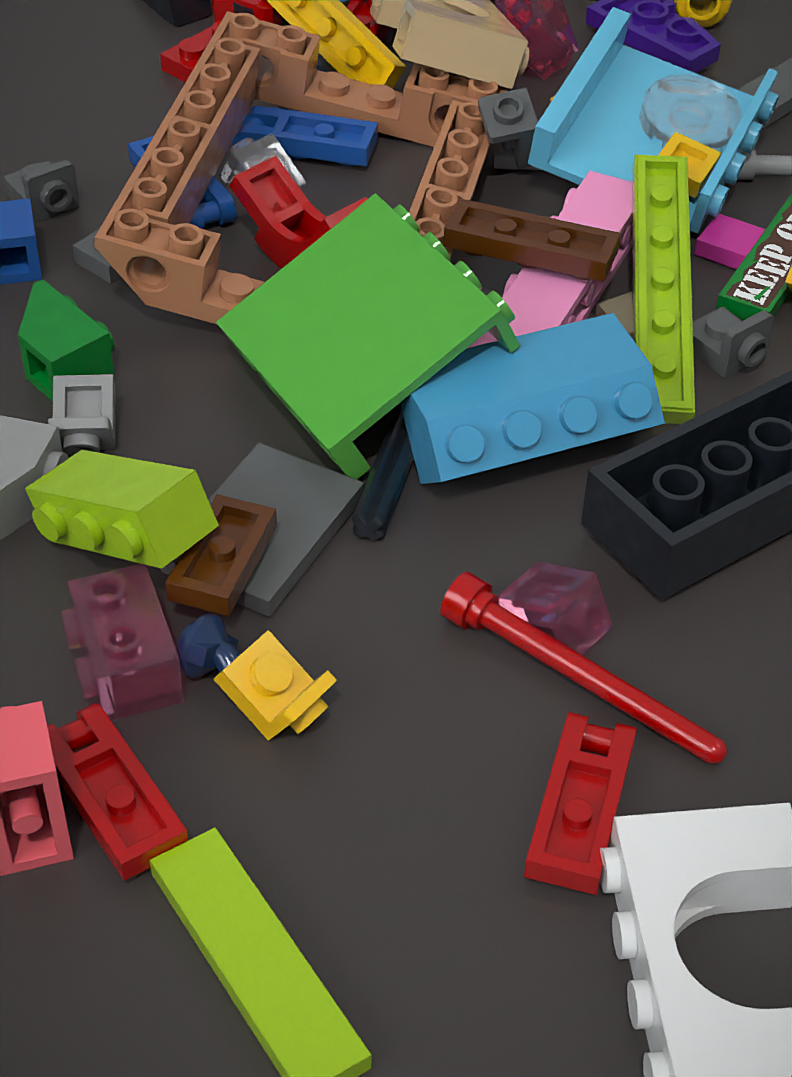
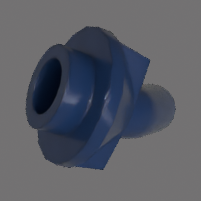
(206, 647)

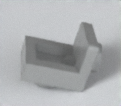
(84, 412)

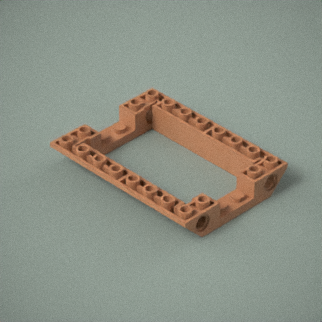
(149, 226)

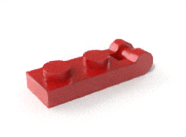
(114, 792)
(580, 804)

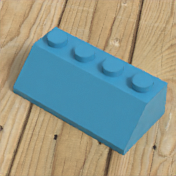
(543, 398)

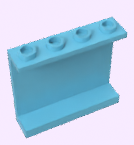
(598, 125)

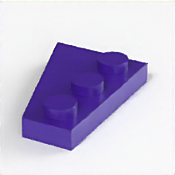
(661, 32)

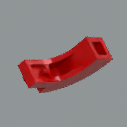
(282, 211)

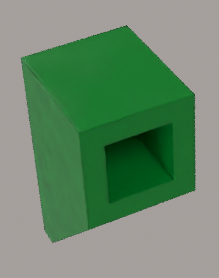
(61, 339)

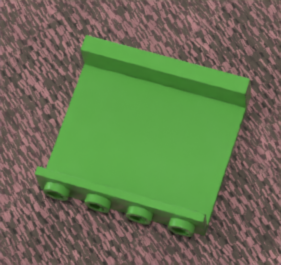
(362, 324)

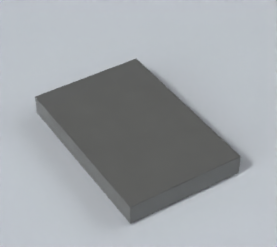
(309, 511)

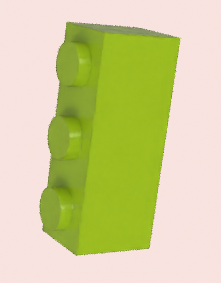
(122, 507)

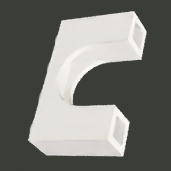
(663, 879)

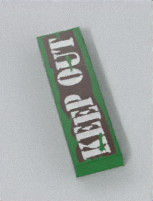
(762, 274)

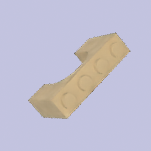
(456, 37)

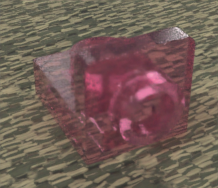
(560, 600)

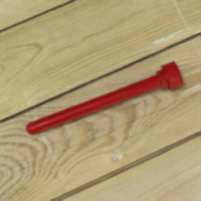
(473, 604)

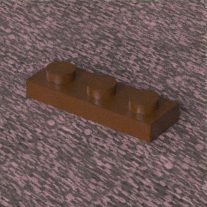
(531, 240)

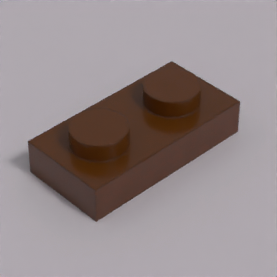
(221, 563)

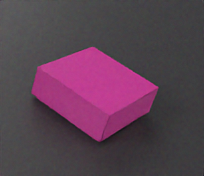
(727, 241)

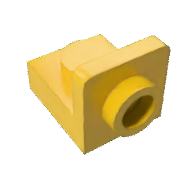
(274, 688)

